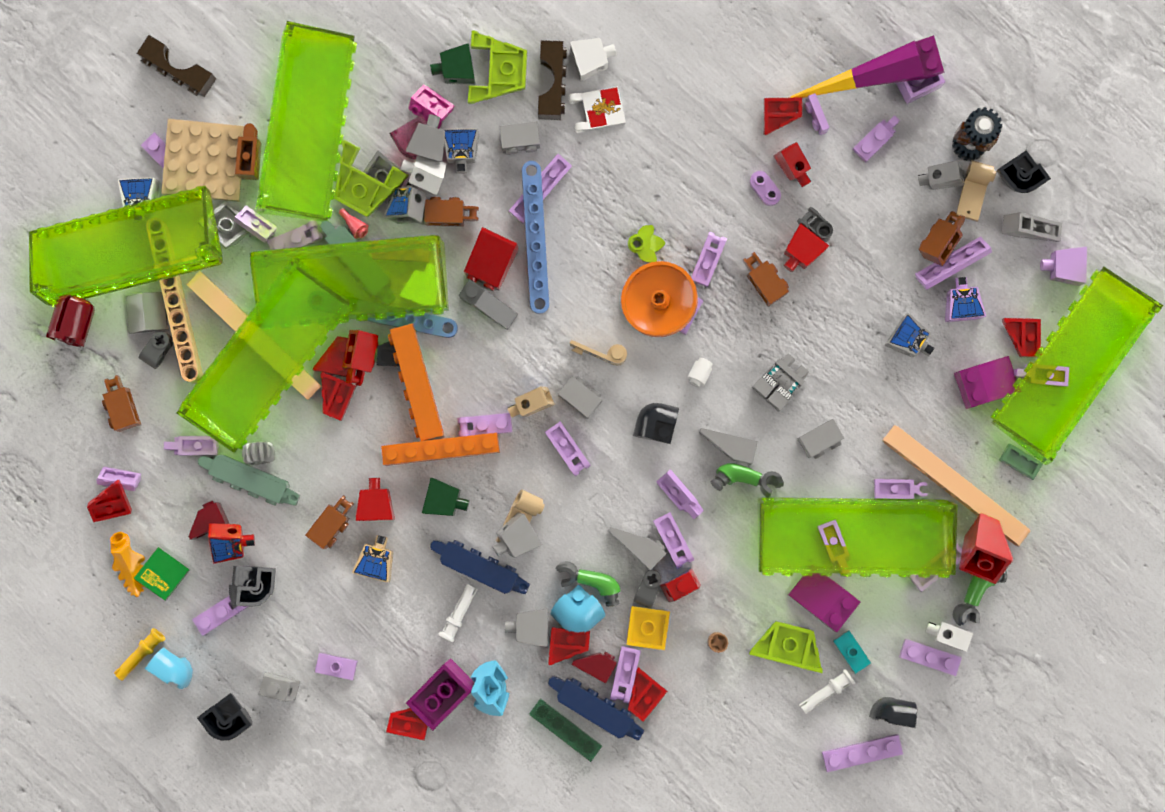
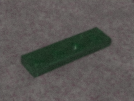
(565, 730)

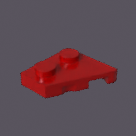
(781, 112)
(1024, 334)
(332, 359)
(335, 396)
(109, 503)
(567, 644)
(645, 695)
(406, 724)

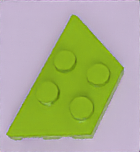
(789, 646)

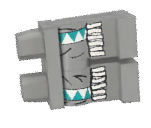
(785, 378)

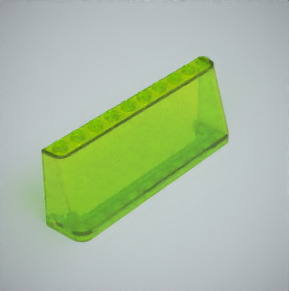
(306, 123)
(125, 247)
(374, 275)
(1092, 345)
(264, 355)
(878, 536)

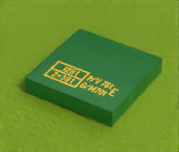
(161, 574)

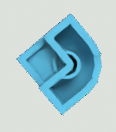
(577, 611)
(171, 668)
(490, 688)

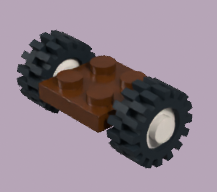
(977, 134)

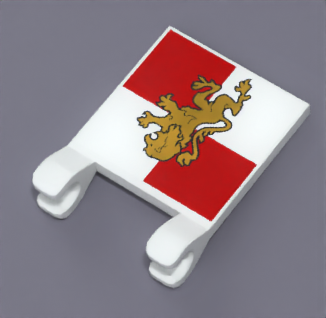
(601, 108)

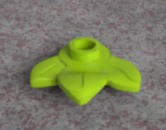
(649, 244)

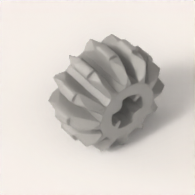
(258, 453)

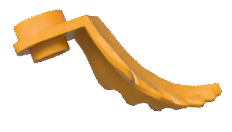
(126, 562)

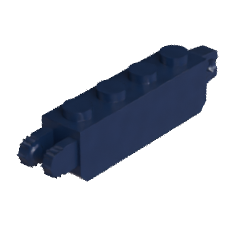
(479, 568)
(595, 709)

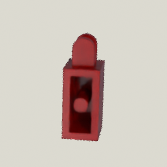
(359, 355)

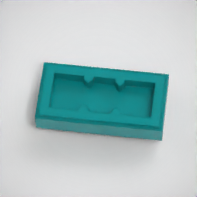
(852, 652)

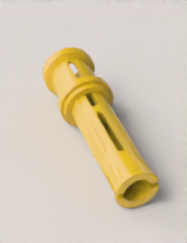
(145, 648)

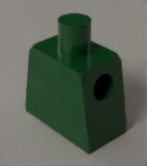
(455, 66)
(443, 499)

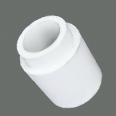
(700, 372)

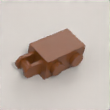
(248, 154)
(448, 212)
(942, 239)
(766, 280)
(120, 406)
(330, 524)

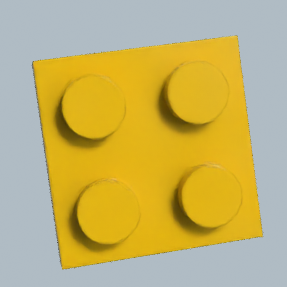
(648, 628)

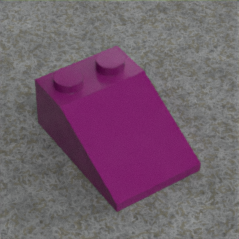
(986, 382)
(825, 600)
(441, 694)

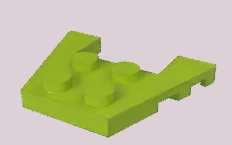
(506, 68)
(359, 189)

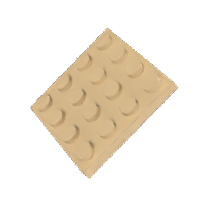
(201, 157)

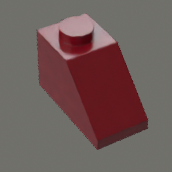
(209, 514)
(597, 665)

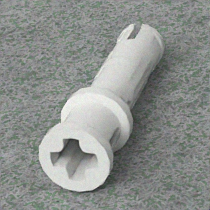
(454, 621)
(834, 687)

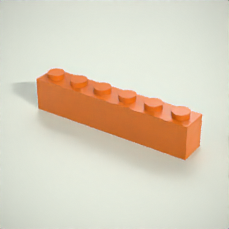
(416, 381)
(440, 449)

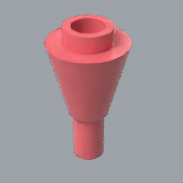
(357, 227)

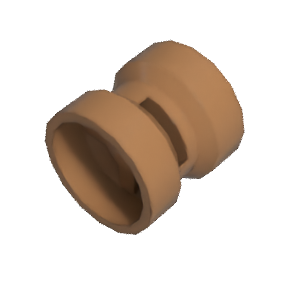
(718, 642)

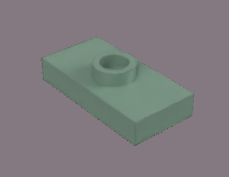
(1021, 461)

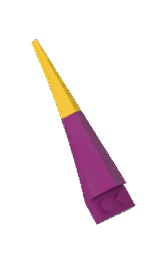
(907, 63)

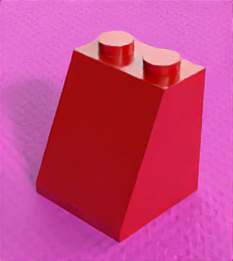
(490, 259)
(985, 550)

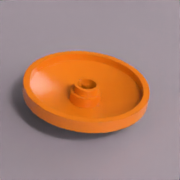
(659, 299)

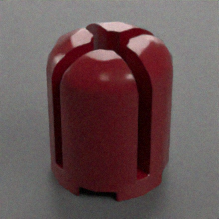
(71, 320)

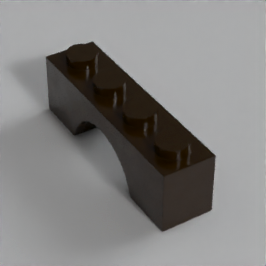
(157, 54)
(550, 103)

